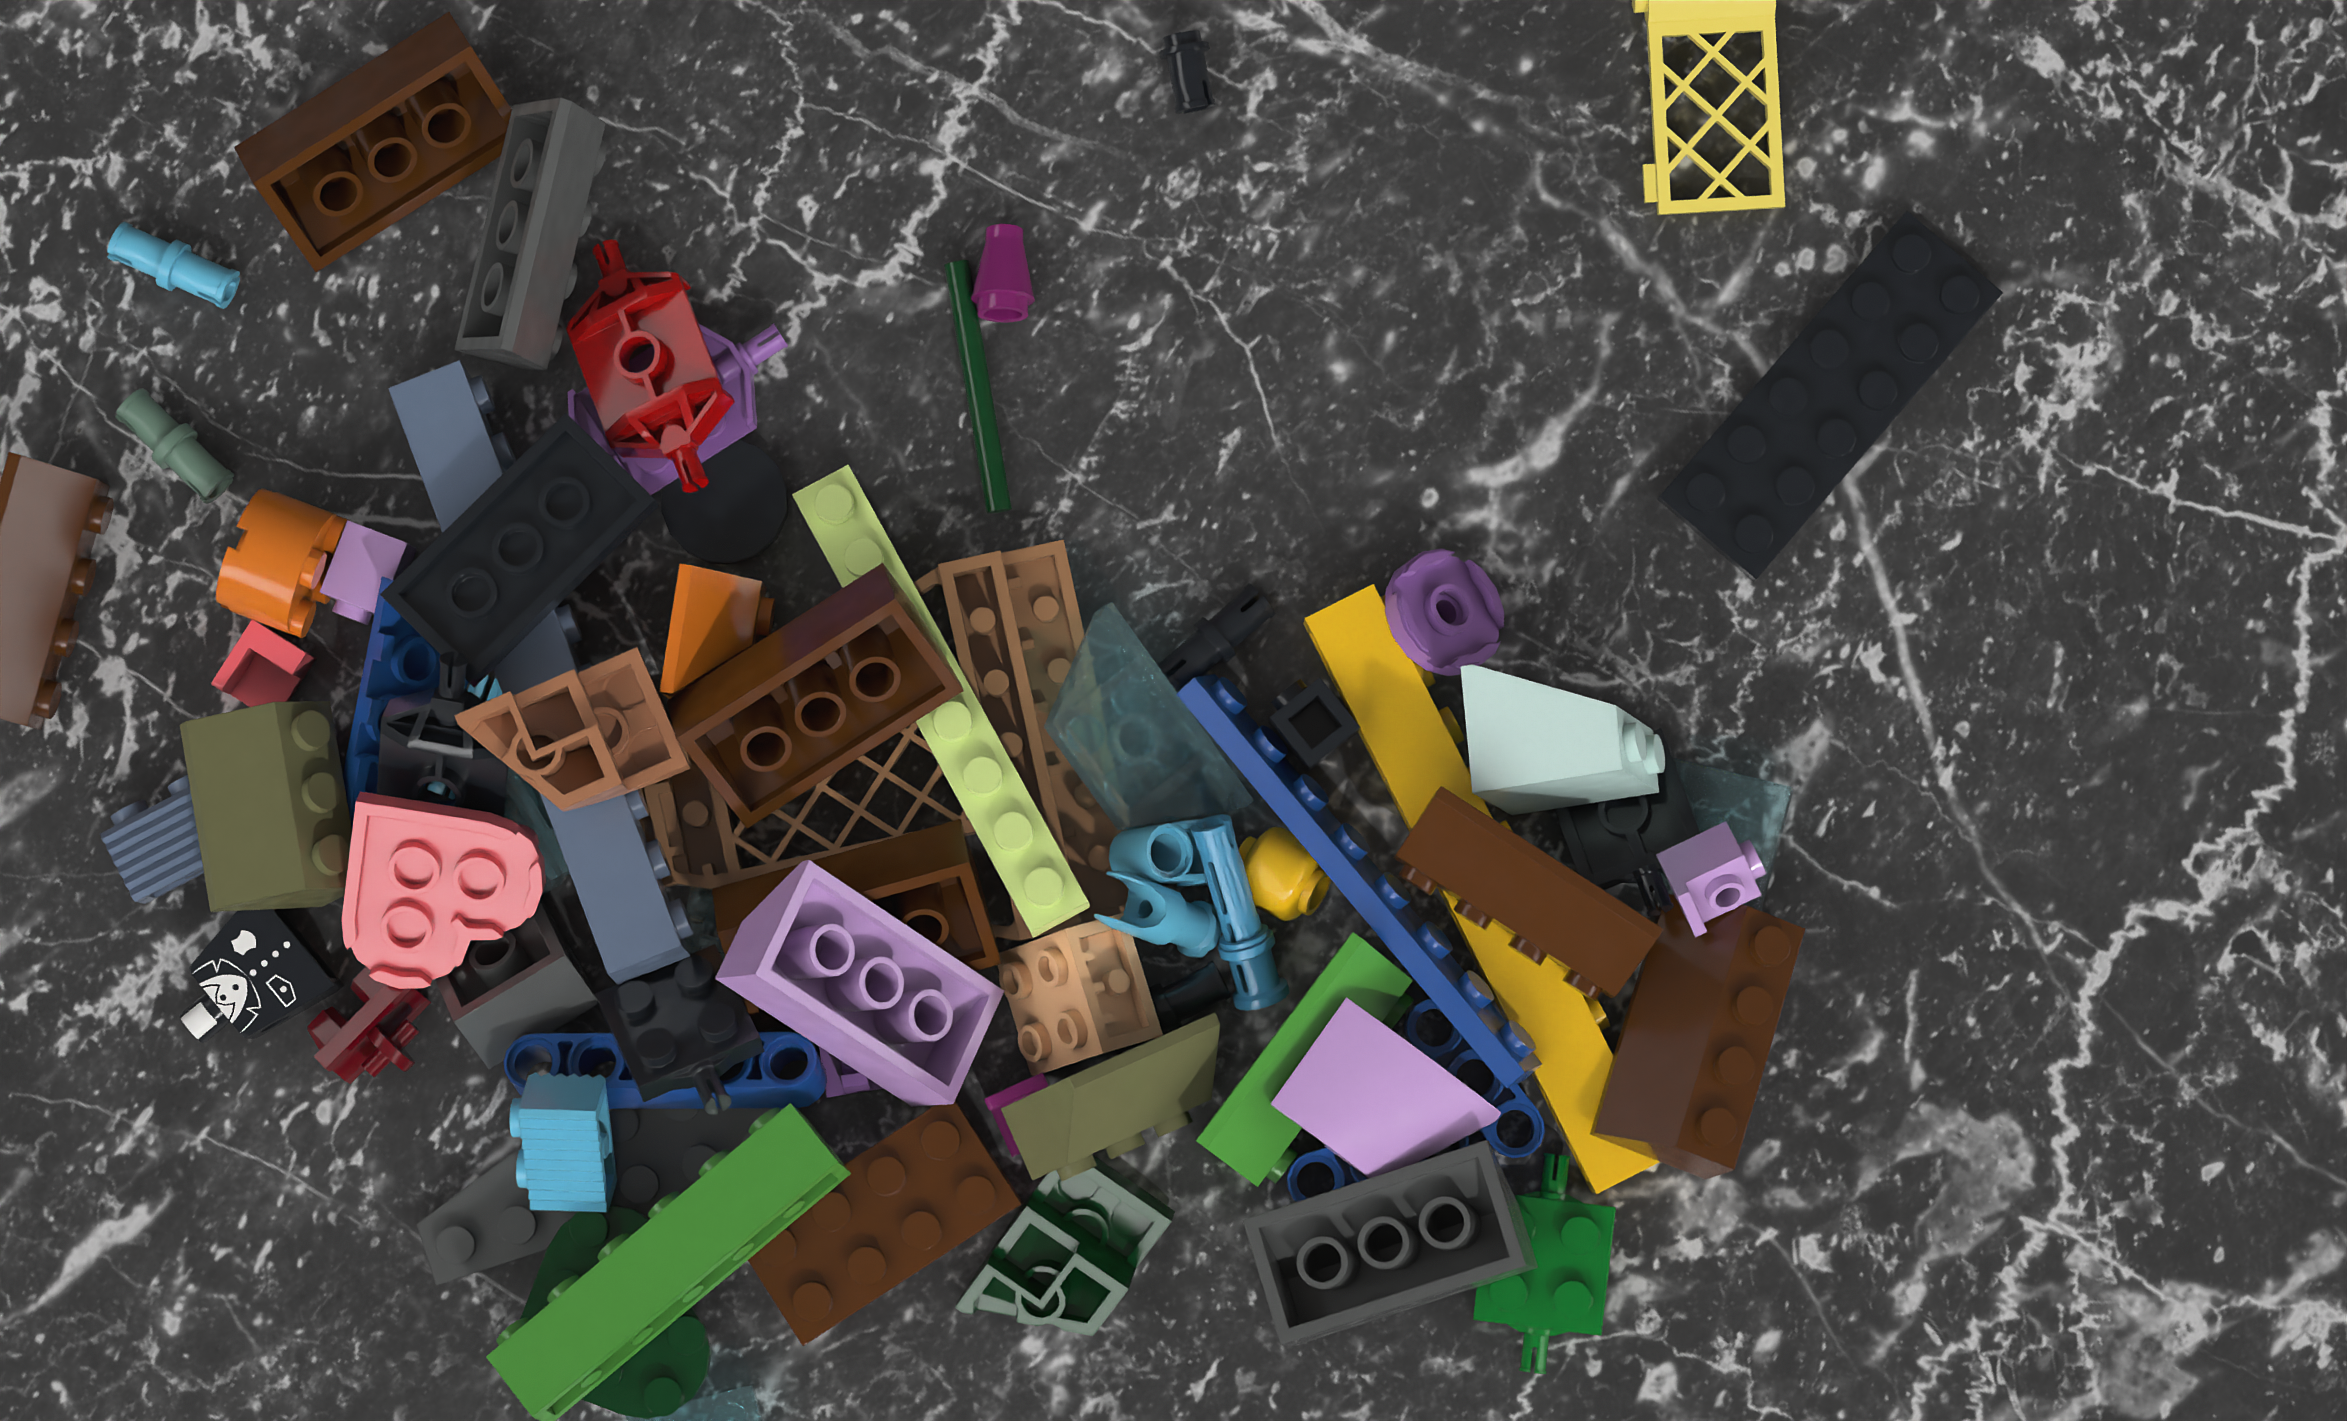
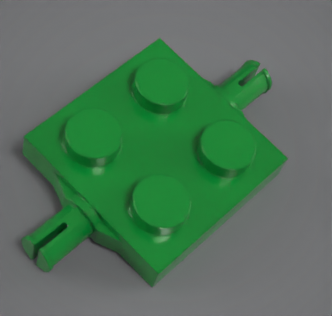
(1572, 1273)

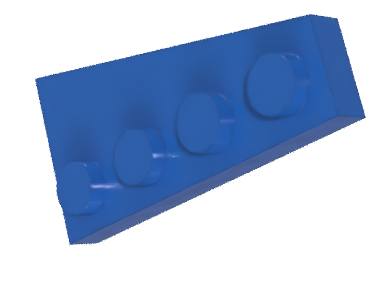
(394, 666)

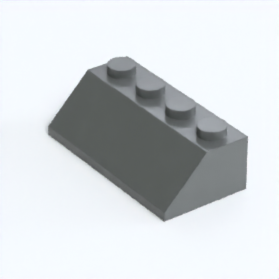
(532, 234)
(1389, 1244)

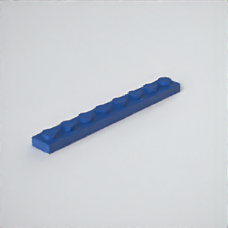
(1376, 896)

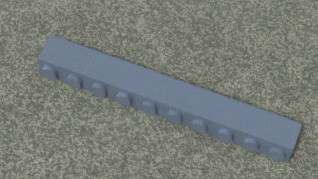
(603, 842)

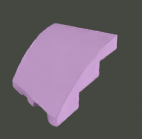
(1378, 1096)

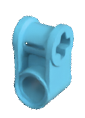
(1172, 856)

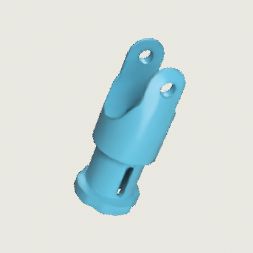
(1165, 917)

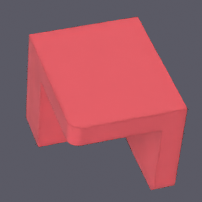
(263, 667)

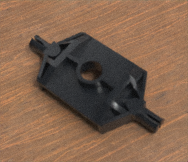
(427, 745)

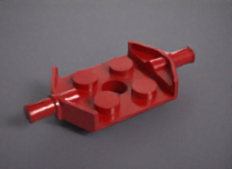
(675, 399)

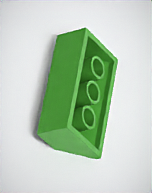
(1246, 1127)

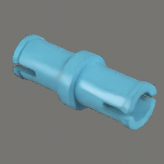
(173, 265)

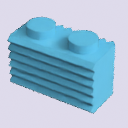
(565, 1143)

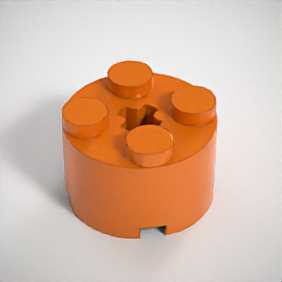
(279, 562)

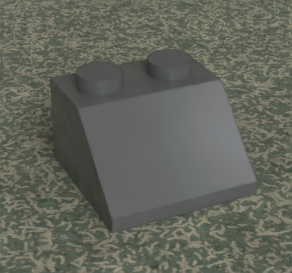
(516, 986)

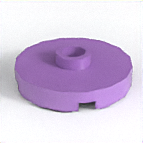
(1463, 598)

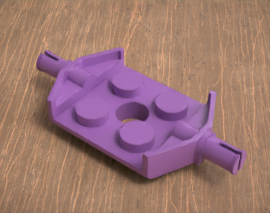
(736, 372)

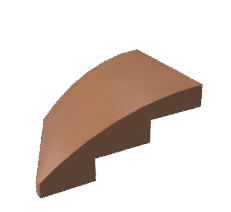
(583, 733)

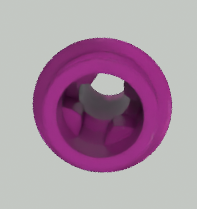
(1003, 277)

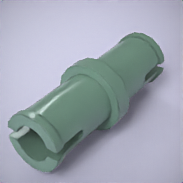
(174, 445)

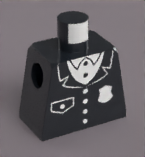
(256, 976)

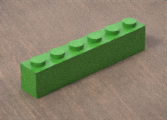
(667, 1263)

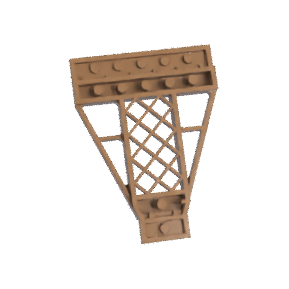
(1015, 643)

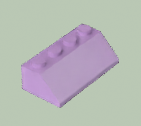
(862, 986)

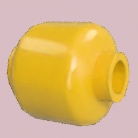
(1283, 874)

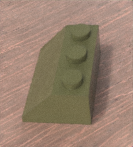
(269, 806)
(1116, 1102)

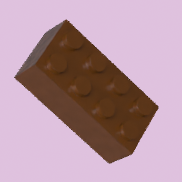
(885, 1221)

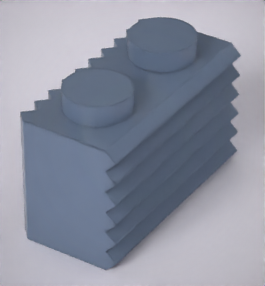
(157, 844)

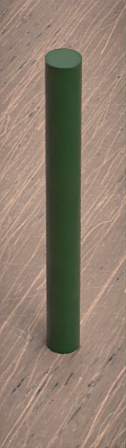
(977, 387)

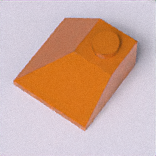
(712, 623)

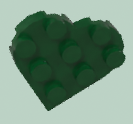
(663, 1371)

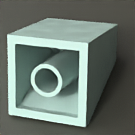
(1551, 746)

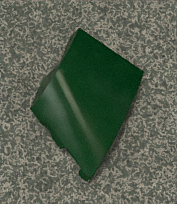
(1069, 1251)

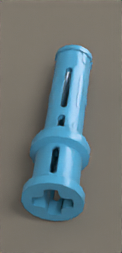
(1244, 939)

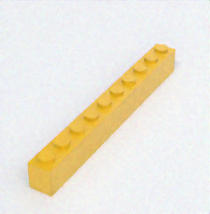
(1415, 757)

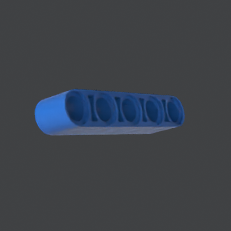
(753, 1087)

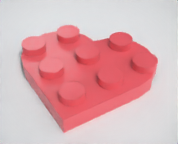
(432, 882)

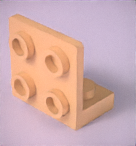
(1077, 995)

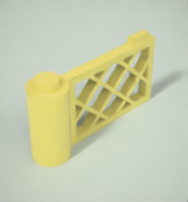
(1694, 19)

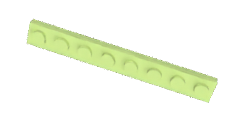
(959, 728)

